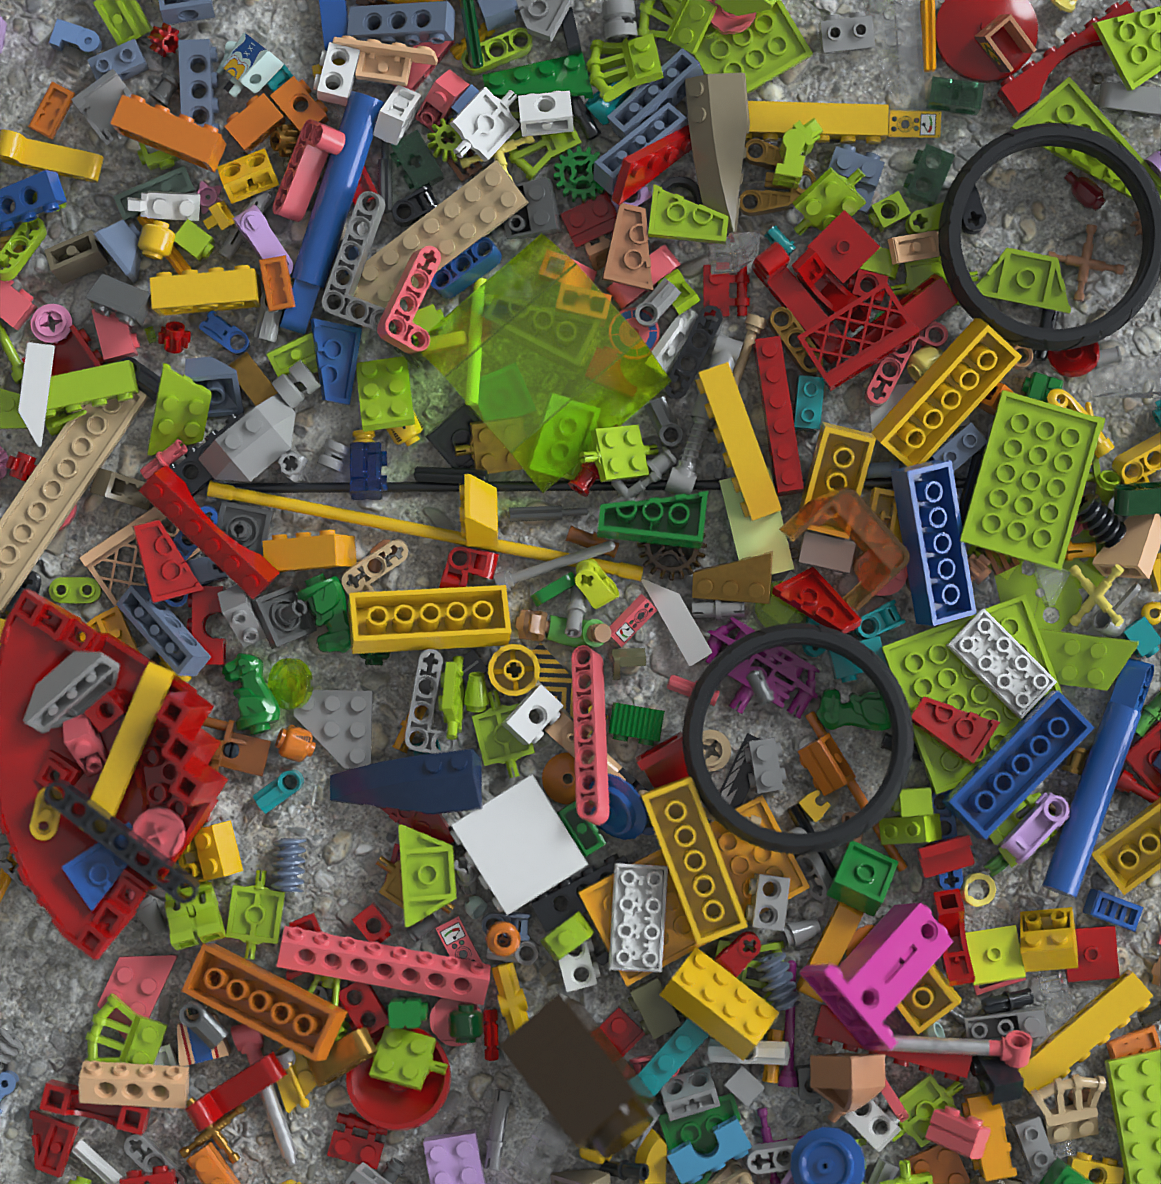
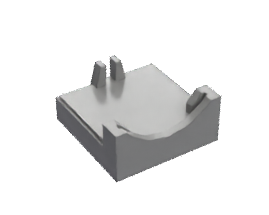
(100, 102)

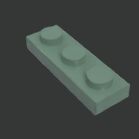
(173, 181)

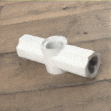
(764, 1053)

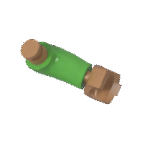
(534, 624)

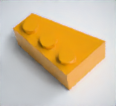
(310, 551)
(996, 1156)

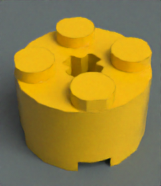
(504, 681)

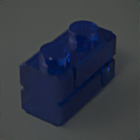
(367, 471)

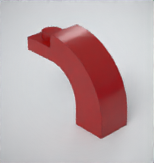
(826, 288)
(956, 959)

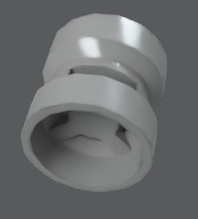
(335, 449)

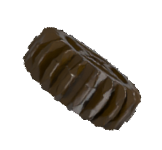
(653, 559)

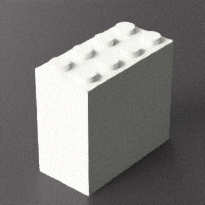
(518, 845)

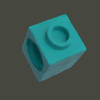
(1148, 639)

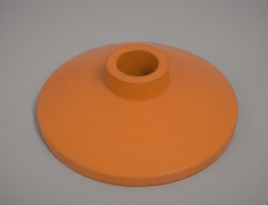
(553, 778)

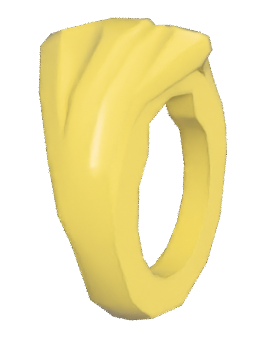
(977, 902)

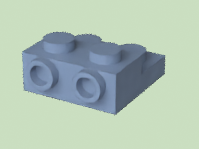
(846, 161)

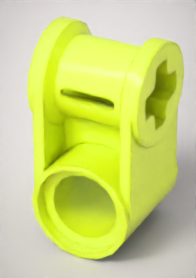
(595, 583)

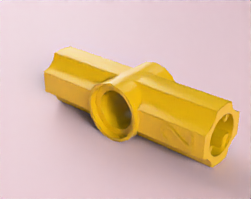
(510, 996)

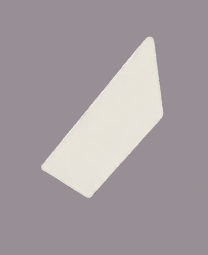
(36, 388)
(679, 622)

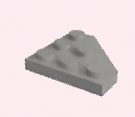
(543, 16)
(341, 724)

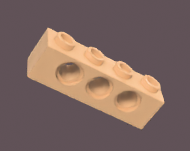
(134, 1084)

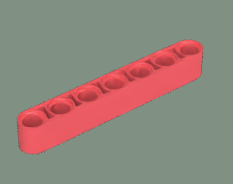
(597, 743)

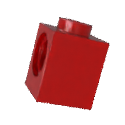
(874, 278)
(98, 714)
(362, 918)

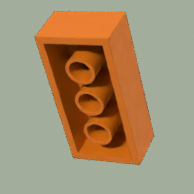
(169, 133)

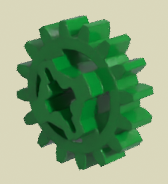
(573, 167)

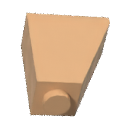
(1135, 551)

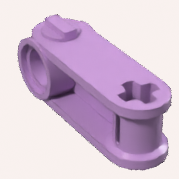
(259, 235)
(1035, 827)

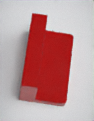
(945, 855)

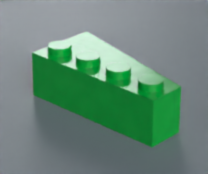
(656, 521)

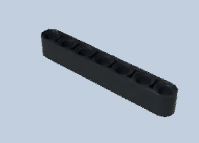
(108, 839)

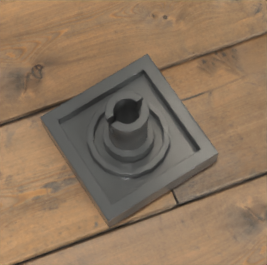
(245, 524)
(283, 616)

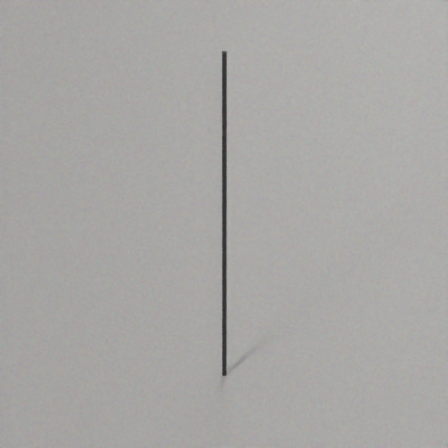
(502, 486)

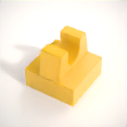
(220, 216)
(809, 806)

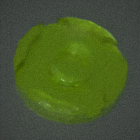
(777, 611)
(290, 683)

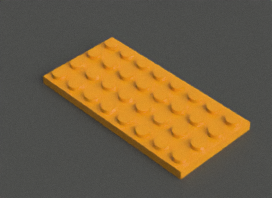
(741, 862)

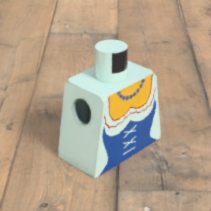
(250, 66)

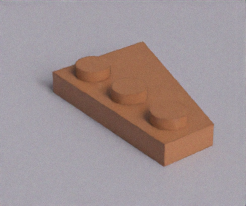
(628, 250)

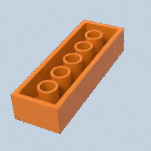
(264, 1001)

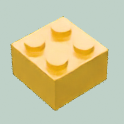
(928, 1000)

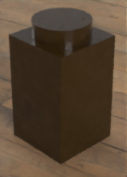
(580, 1077)

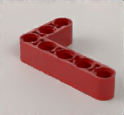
(775, 275)

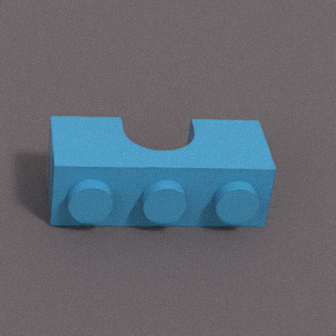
(691, 1164)

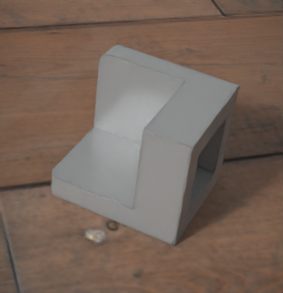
(743, 1084)

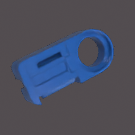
(223, 332)

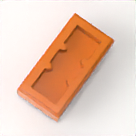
(52, 110)
(277, 283)
(1134, 1042)

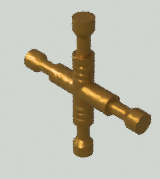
(213, 1132)

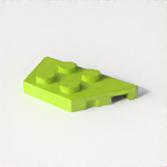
(1026, 280)
(178, 412)
(1085, 658)
(426, 874)

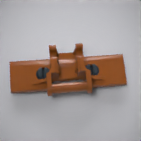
(238, 750)

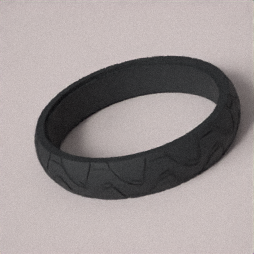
(1115, 158)
(864, 659)

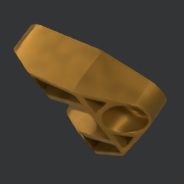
(768, 200)

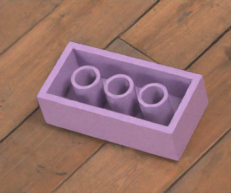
(454, 1158)

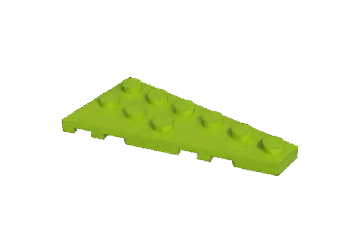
(1133, 44)

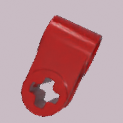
(735, 957)

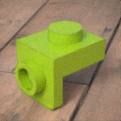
(156, 159)
(687, 297)

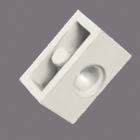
(537, 121)
(519, 723)

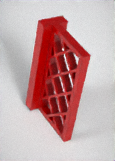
(869, 356)

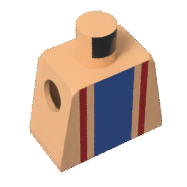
(192, 1048)

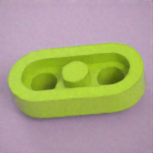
(74, 590)

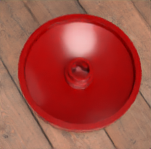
(962, 19)
(394, 1105)

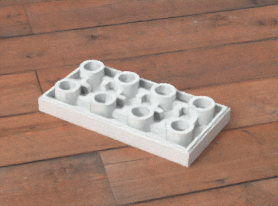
(1001, 663)
(638, 917)

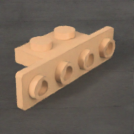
(386, 62)

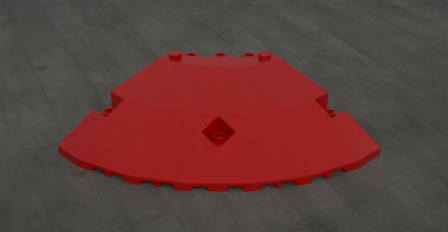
(168, 775)

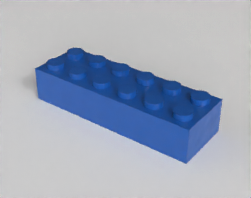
(931, 534)
(1018, 764)

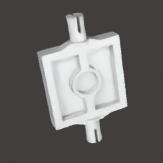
(485, 124)

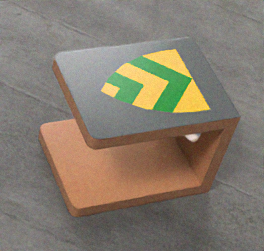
(1014, 31)

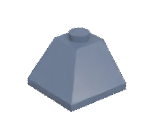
(122, 245)
(220, 380)

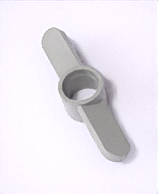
(1102, 622)

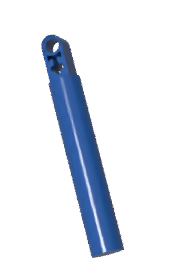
(331, 209)
(1099, 779)

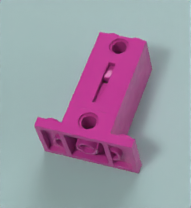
(880, 972)

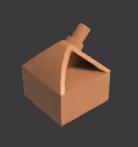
(847, 1079)

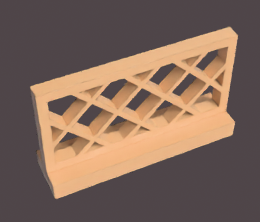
(113, 544)

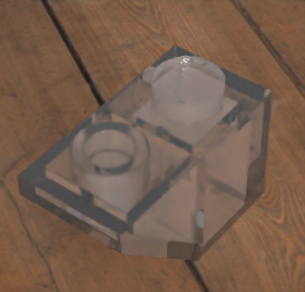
(736, 254)

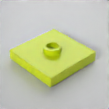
(995, 955)

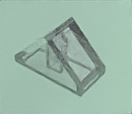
(1050, 582)

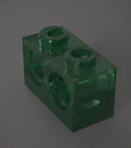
(954, 96)
(933, 177)

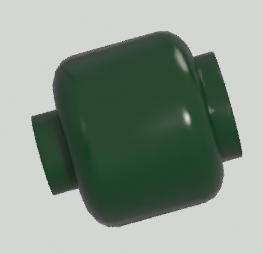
(465, 1024)

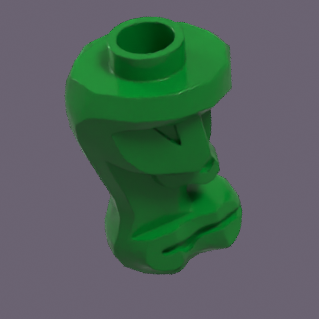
(328, 604)
(255, 700)
(861, 711)

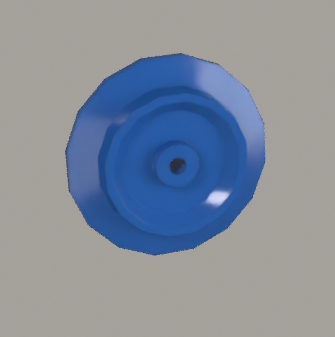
(626, 810)
(832, 1147)

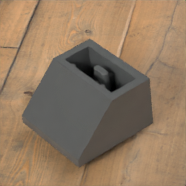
(539, 215)
(120, 299)

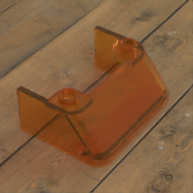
(882, 551)

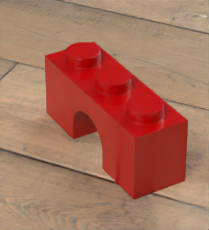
(203, 605)

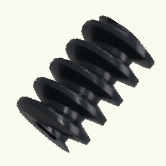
(1100, 521)

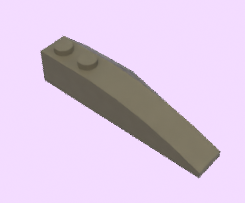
(718, 135)

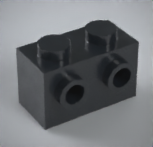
(997, 1079)

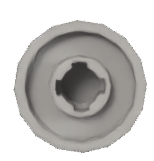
(619, 20)
(287, 388)

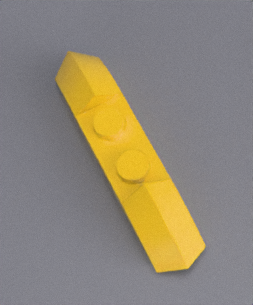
(653, 1153)

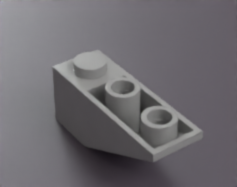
(999, 1024)

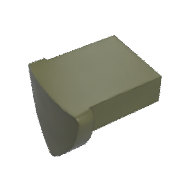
(627, 658)

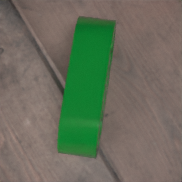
(553, 589)

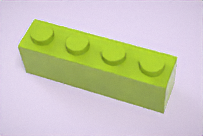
(91, 387)

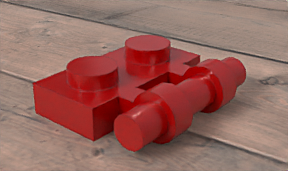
(717, 291)
(354, 1147)

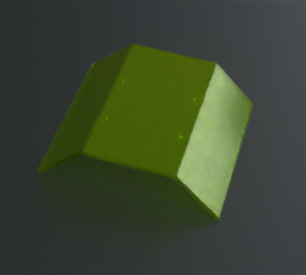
(544, 360)

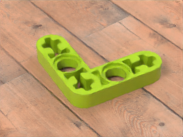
(21, 237)

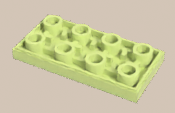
(759, 535)

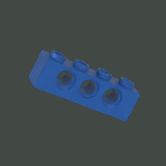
(49, 197)

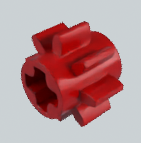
(164, 39)
(174, 337)
(21, 466)

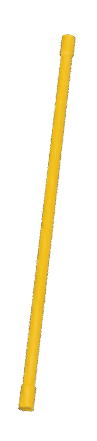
(229, 492)

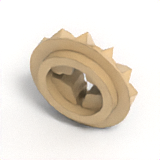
(722, 747)

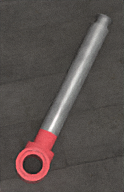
(250, 1043)
(1012, 1049)

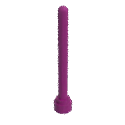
(788, 1074)

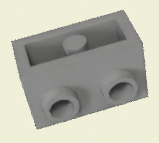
(846, 36)
(765, 767)

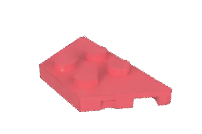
(138, 984)

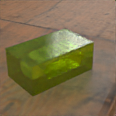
(151, 335)

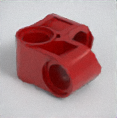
(478, 563)

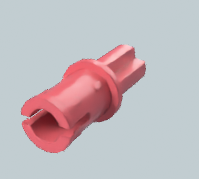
(164, 458)
(686, 687)

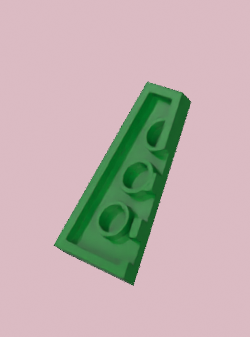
(547, 76)

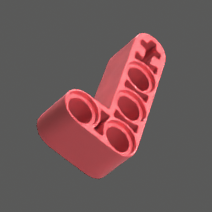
(305, 167)
(413, 298)
(899, 361)

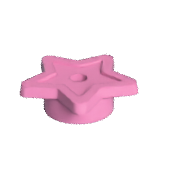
(213, 192)

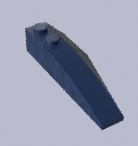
(415, 783)

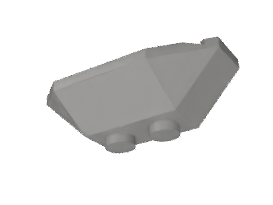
(252, 442)
(71, 689)

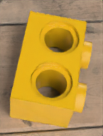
(248, 176)

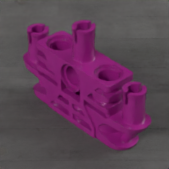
(778, 660)

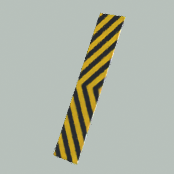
(556, 679)

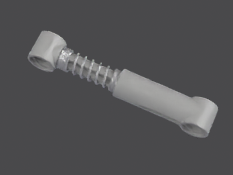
(683, 475)

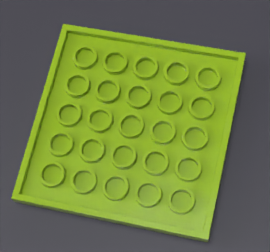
(932, 670)

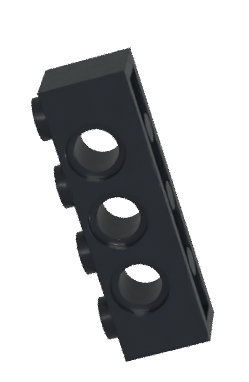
(204, 477)
(552, 917)

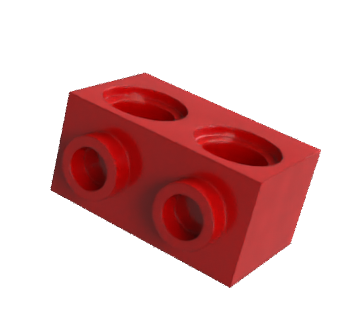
(369, 1003)

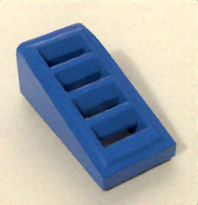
(1097, 903)

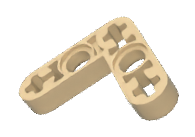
(365, 585)

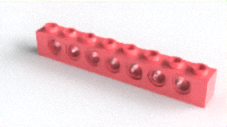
(384, 965)

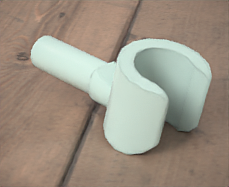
(228, 49)

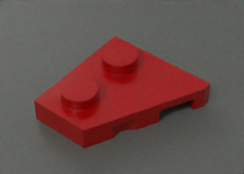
(52, 1142)

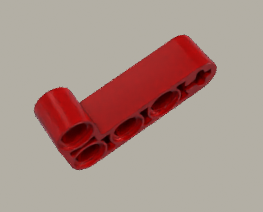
(235, 1091)

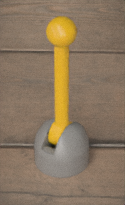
(287, 1059)

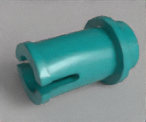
(776, 235)

